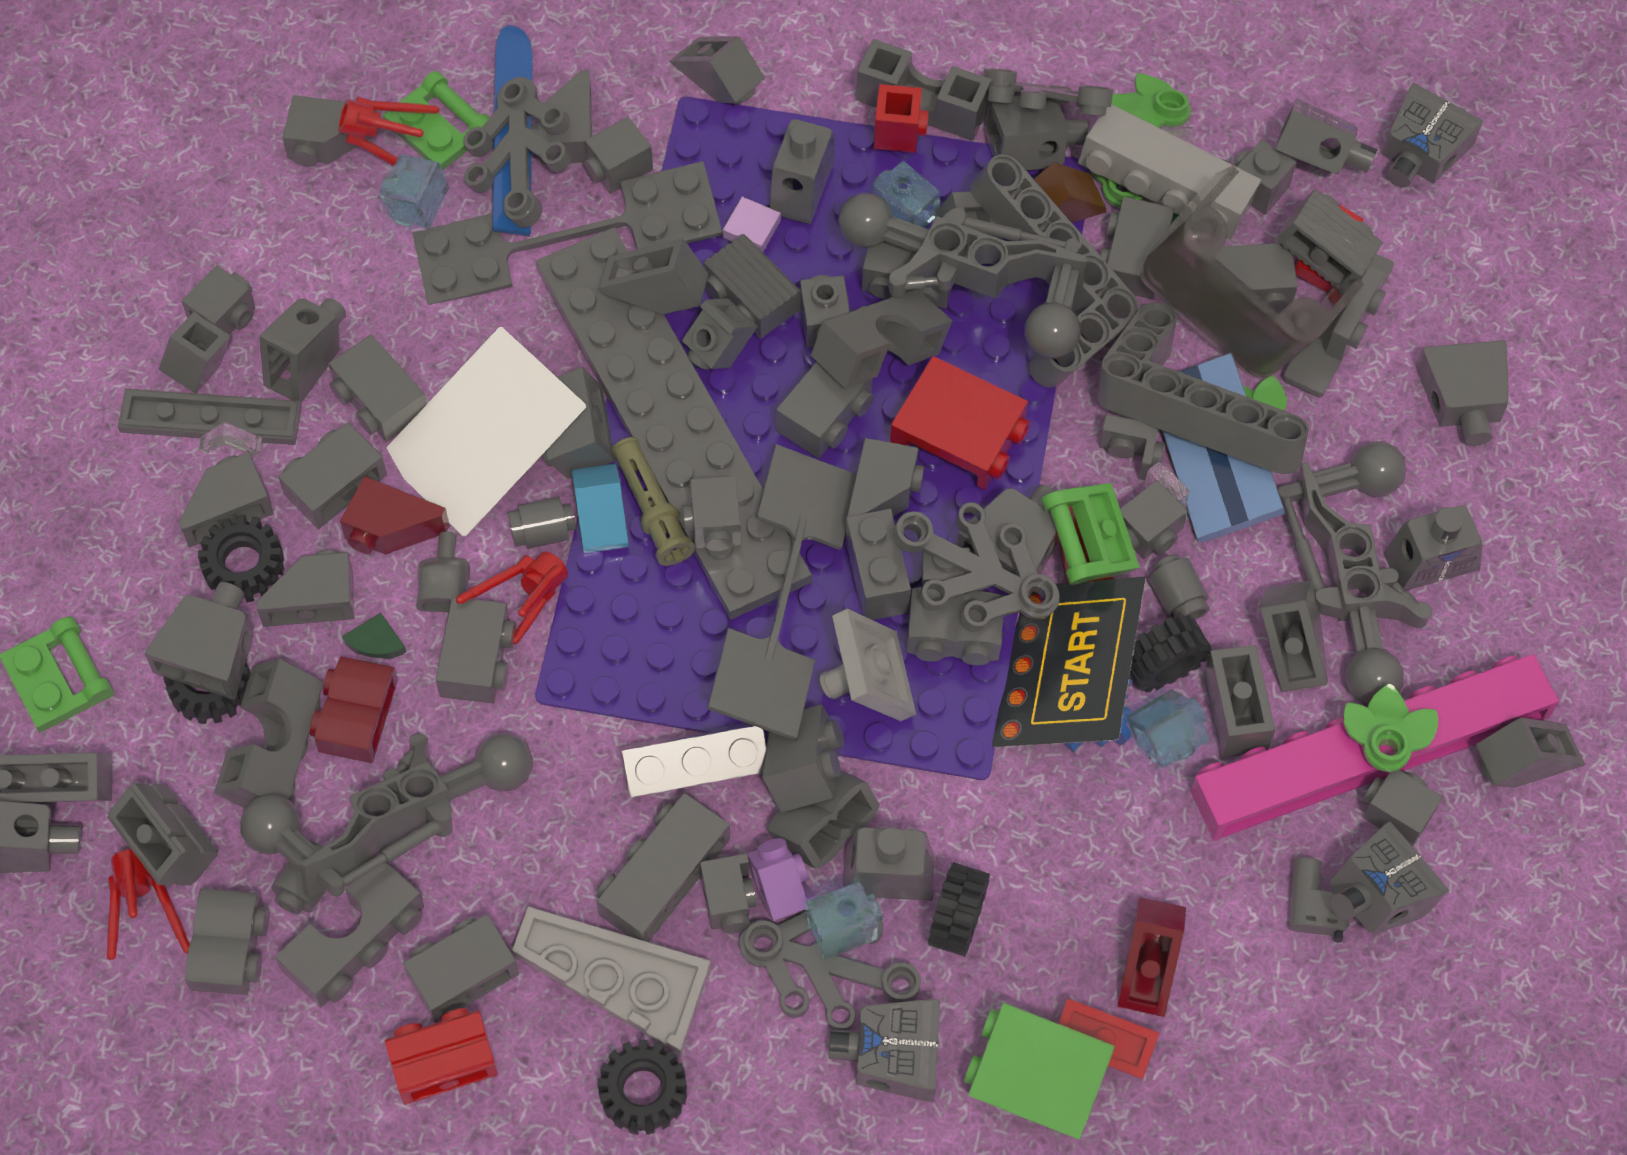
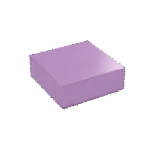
(754, 221)

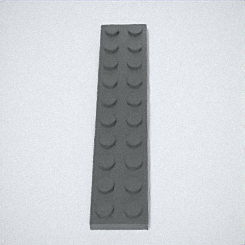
(671, 416)

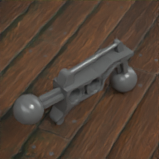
(1050, 328)
(1376, 471)
(385, 817)

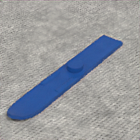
(511, 60)

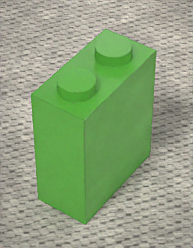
(1039, 1069)

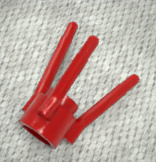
(360, 120)
(539, 581)
(133, 881)

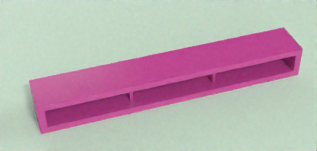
(1332, 763)

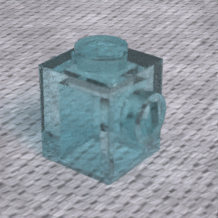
(414, 191)
(908, 194)
(1169, 728)
(843, 919)

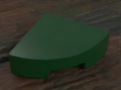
(374, 639)

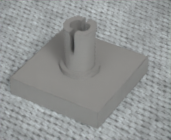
(870, 668)

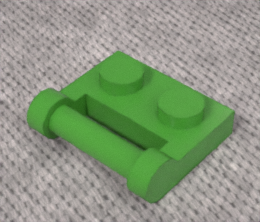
(440, 138)
(1101, 530)
(41, 681)

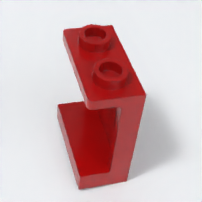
(962, 420)

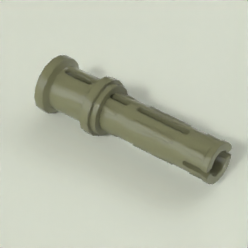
(658, 515)

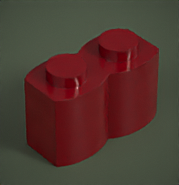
(354, 710)

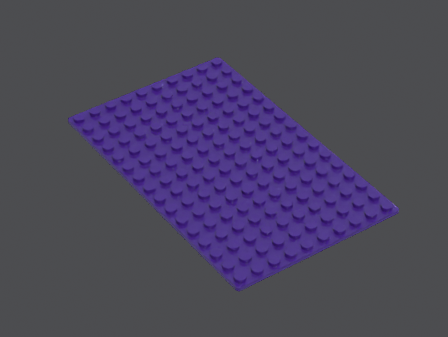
(650, 635)

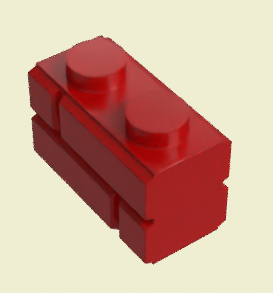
(440, 1055)

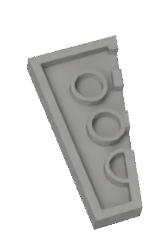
(625, 976)

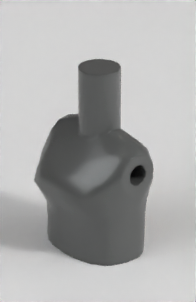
(442, 576)

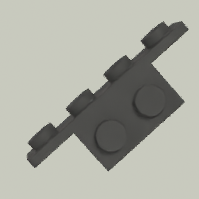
(1318, 362)

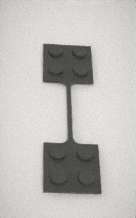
(473, 260)
(759, 677)

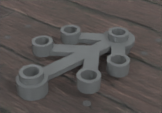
(1089, 98)
(515, 103)
(983, 568)
(819, 969)

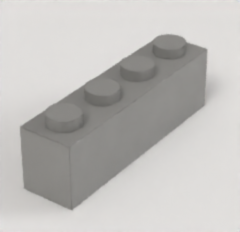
(1162, 166)

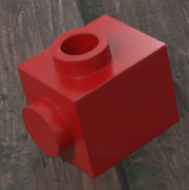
(899, 118)

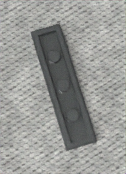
(196, 414)

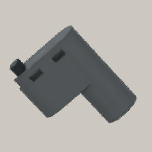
(1309, 905)

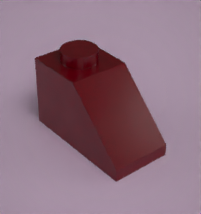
(390, 519)
(1152, 956)

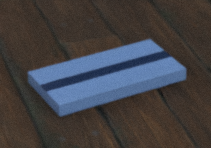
(1223, 489)

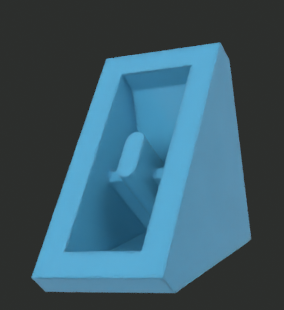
(600, 508)

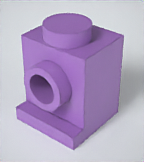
(780, 878)

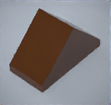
(1071, 192)

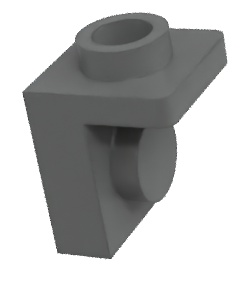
(1129, 437)

